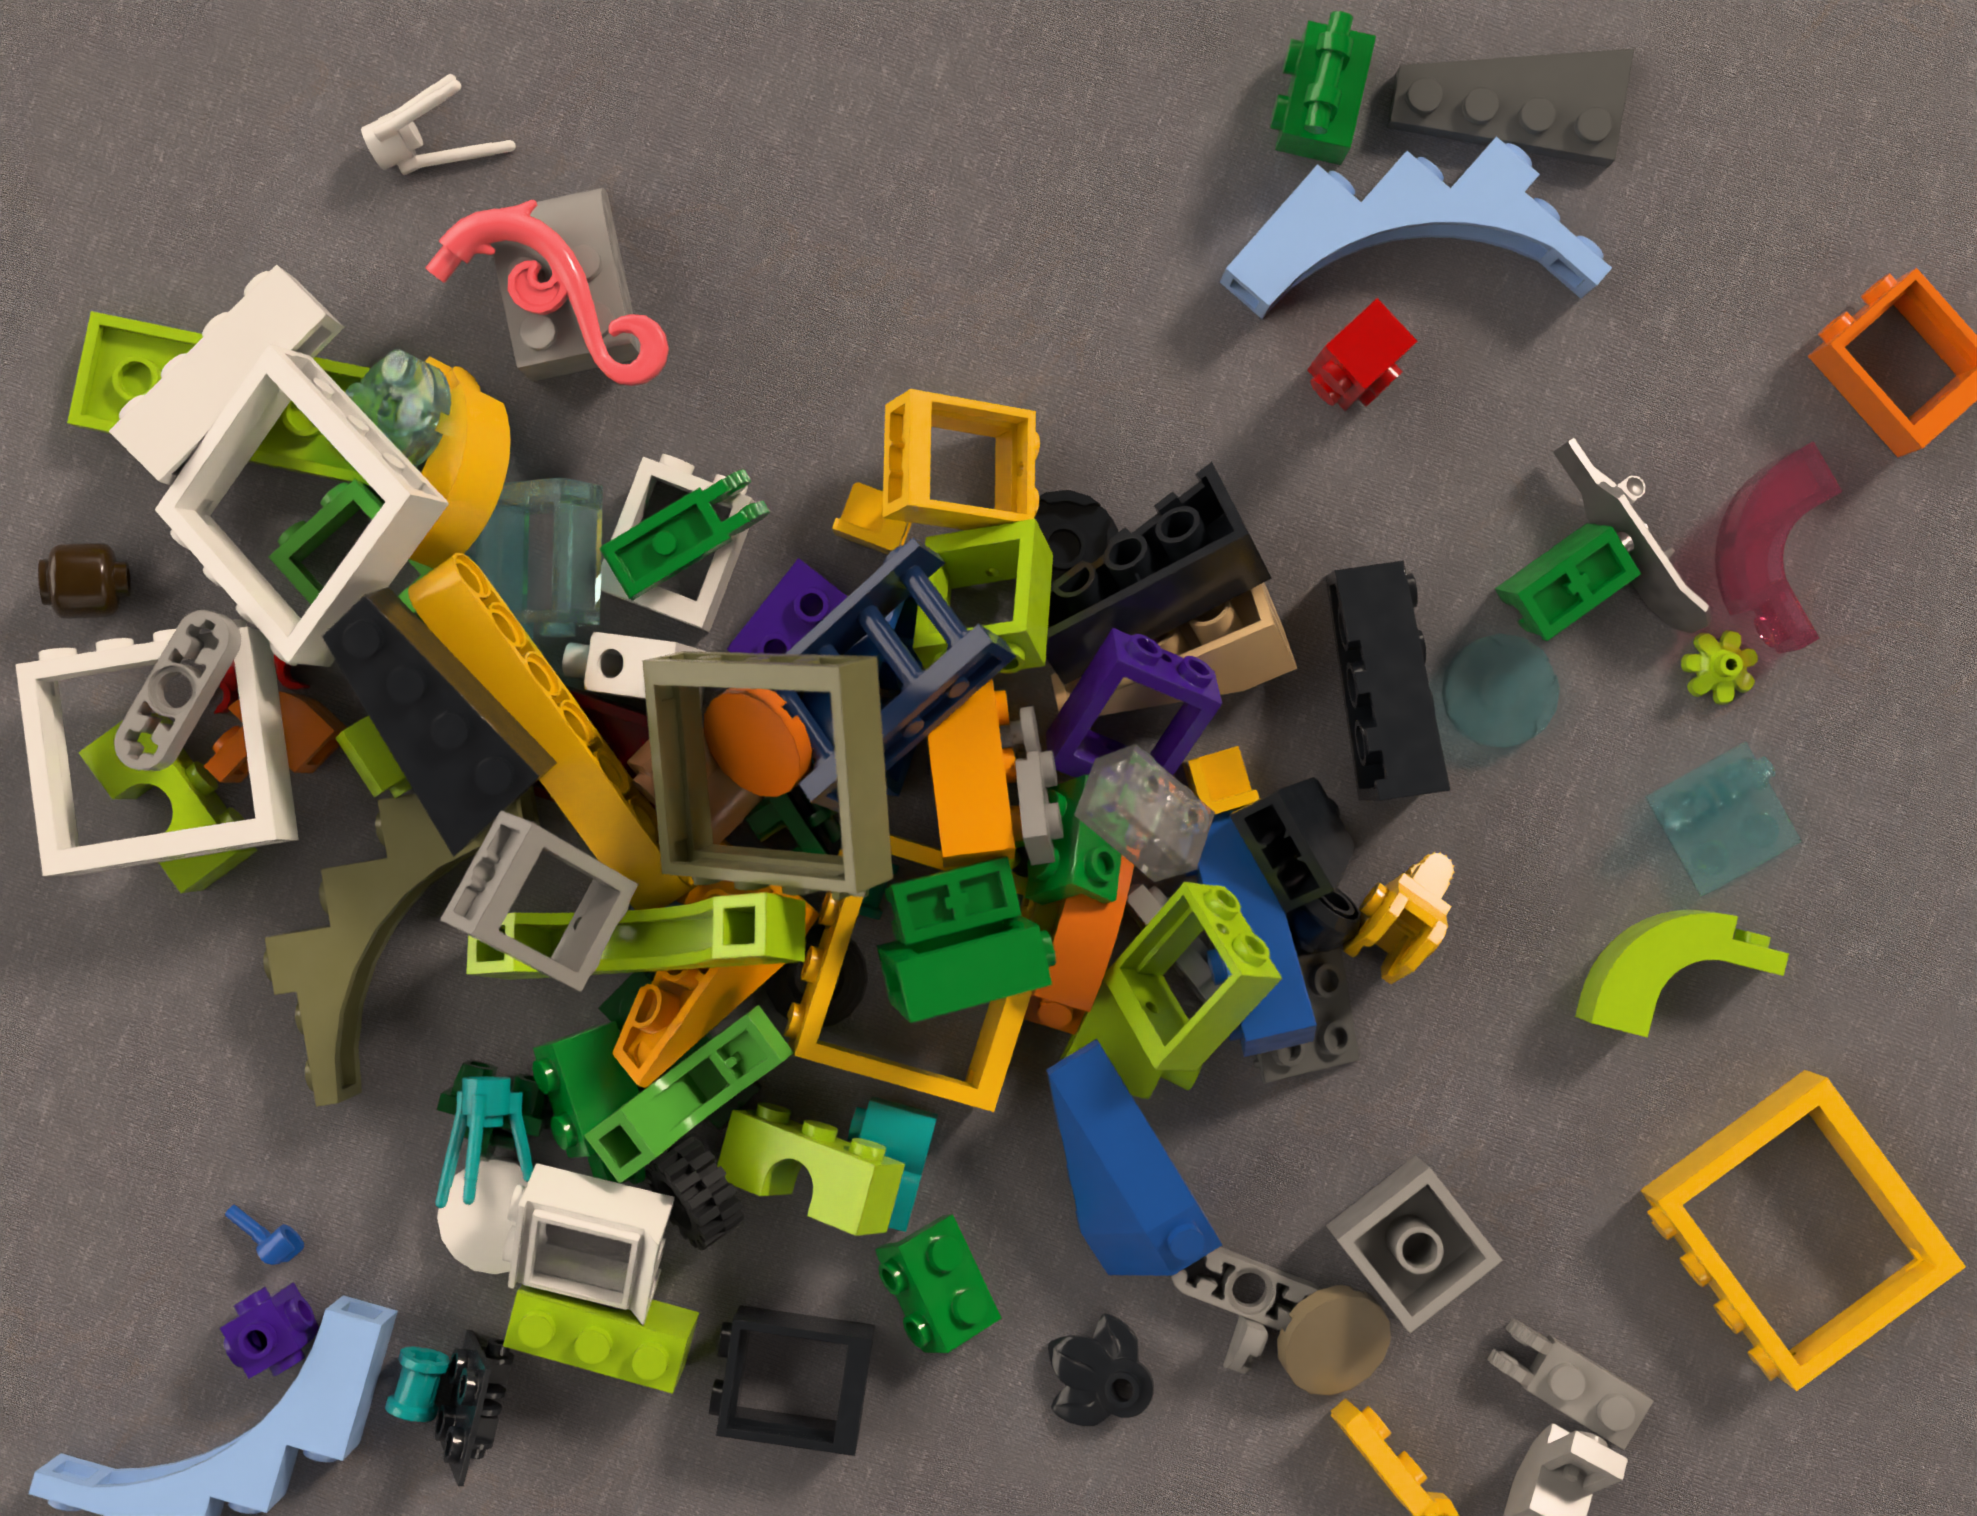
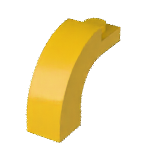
(465, 466)

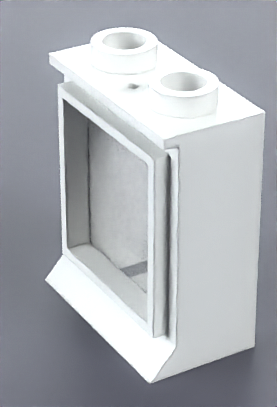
(587, 1238)

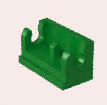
(1569, 580)
(953, 900)

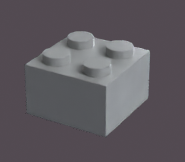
(1414, 1243)

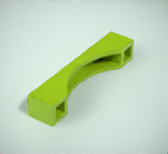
(688, 936)

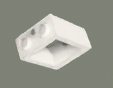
(692, 612)

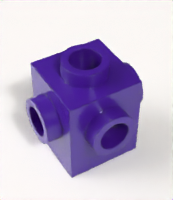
(269, 1331)

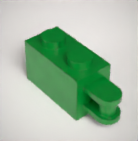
(584, 1089)

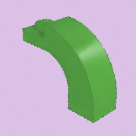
(688, 1094)

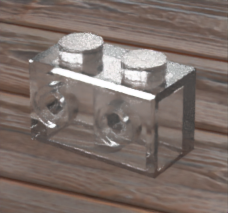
(1145, 813)

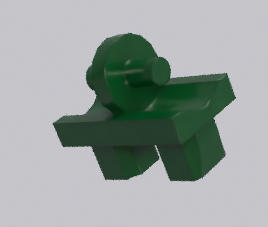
(783, 811)
(533, 1107)

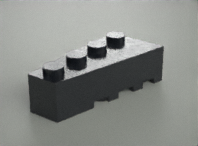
(1155, 577)
(1385, 683)
(435, 717)

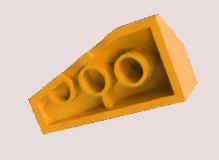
(688, 1002)

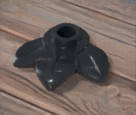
(1090, 1373)

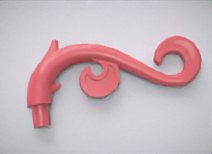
(568, 280)

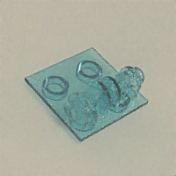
(1724, 818)

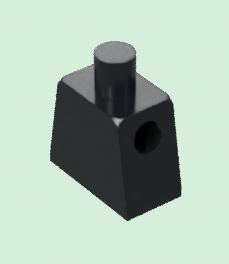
(1296, 841)

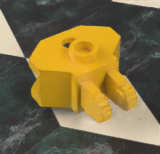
(1406, 917)

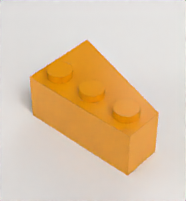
(972, 780)

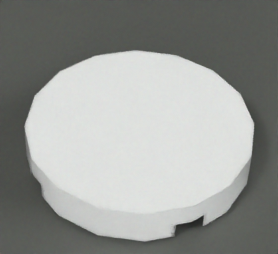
(479, 1230)

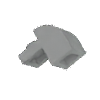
(1563, 1474)

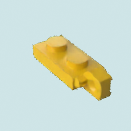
(1397, 1472)

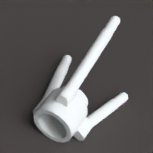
(395, 136)

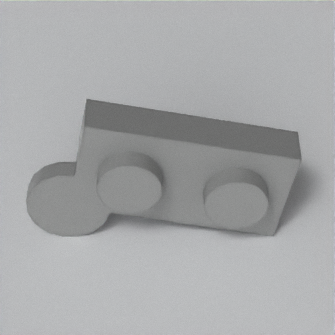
(1035, 772)

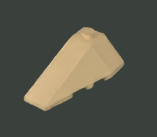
(1236, 639)

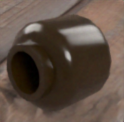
(83, 580)

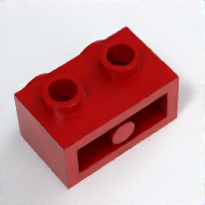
(1361, 358)

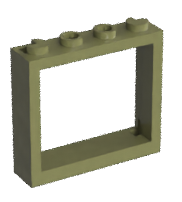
(682, 782)

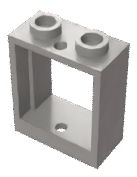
(509, 856)

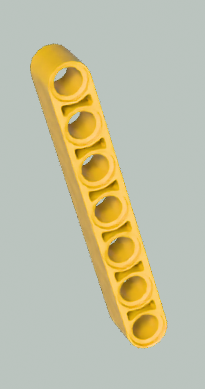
(588, 777)

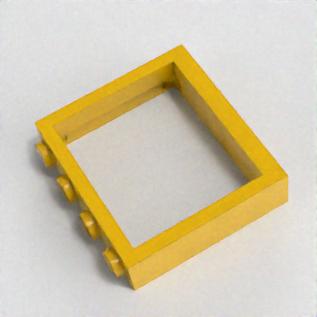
(822, 970)
(1933, 1256)

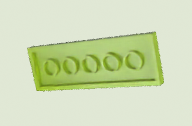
(127, 359)

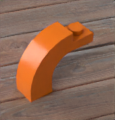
(1083, 946)

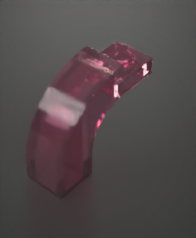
(1754, 541)

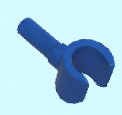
(271, 1248)

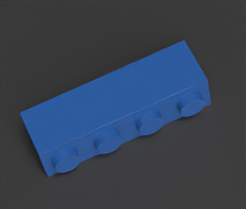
(1286, 1012)

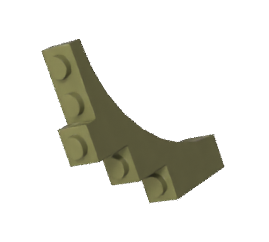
(364, 902)

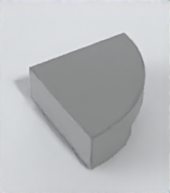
(1246, 1342)

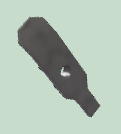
(1611, 506)

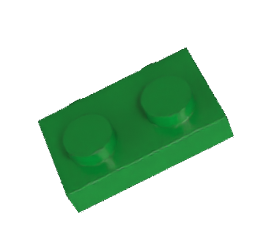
(1082, 857)
(937, 1286)

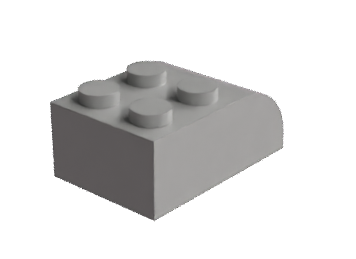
(554, 342)

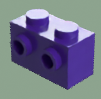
(788, 612)

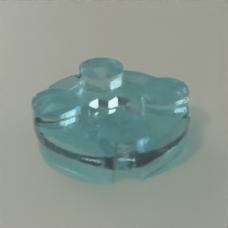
(413, 391)

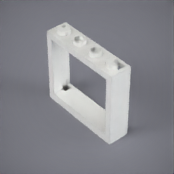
(375, 559)
(50, 767)

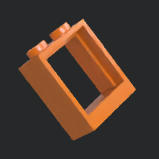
(1939, 328)

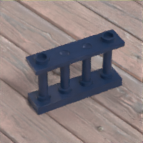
(926, 695)

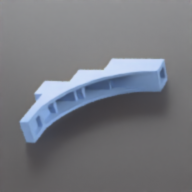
(1411, 202)
(318, 1413)

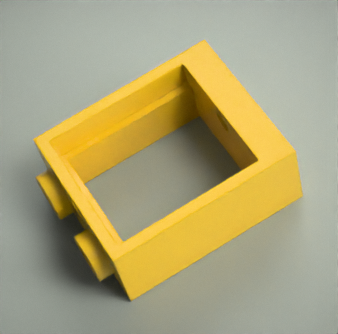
(909, 458)

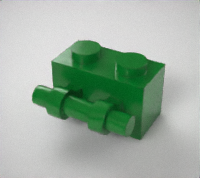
(1324, 90)

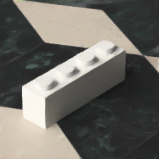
(196, 386)

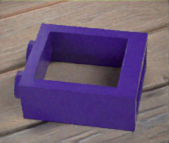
(1147, 664)

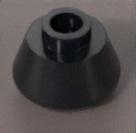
(1324, 922)

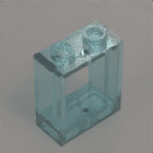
(577, 536)

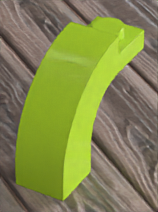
(1640, 961)

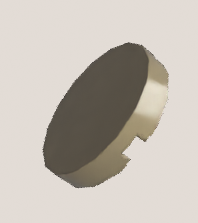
(1334, 1340)

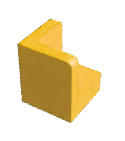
(864, 521)
(1220, 780)

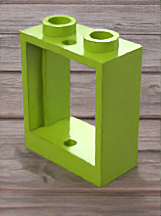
(989, 556)
(1149, 1003)

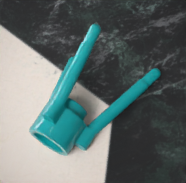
(479, 1106)

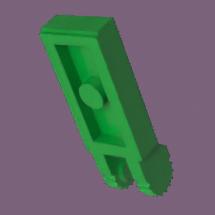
(679, 536)

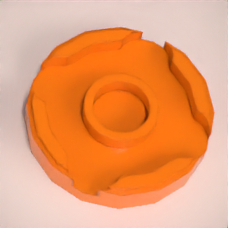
(757, 741)

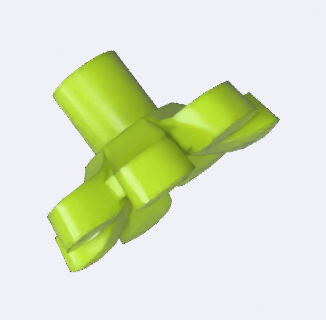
(1712, 669)

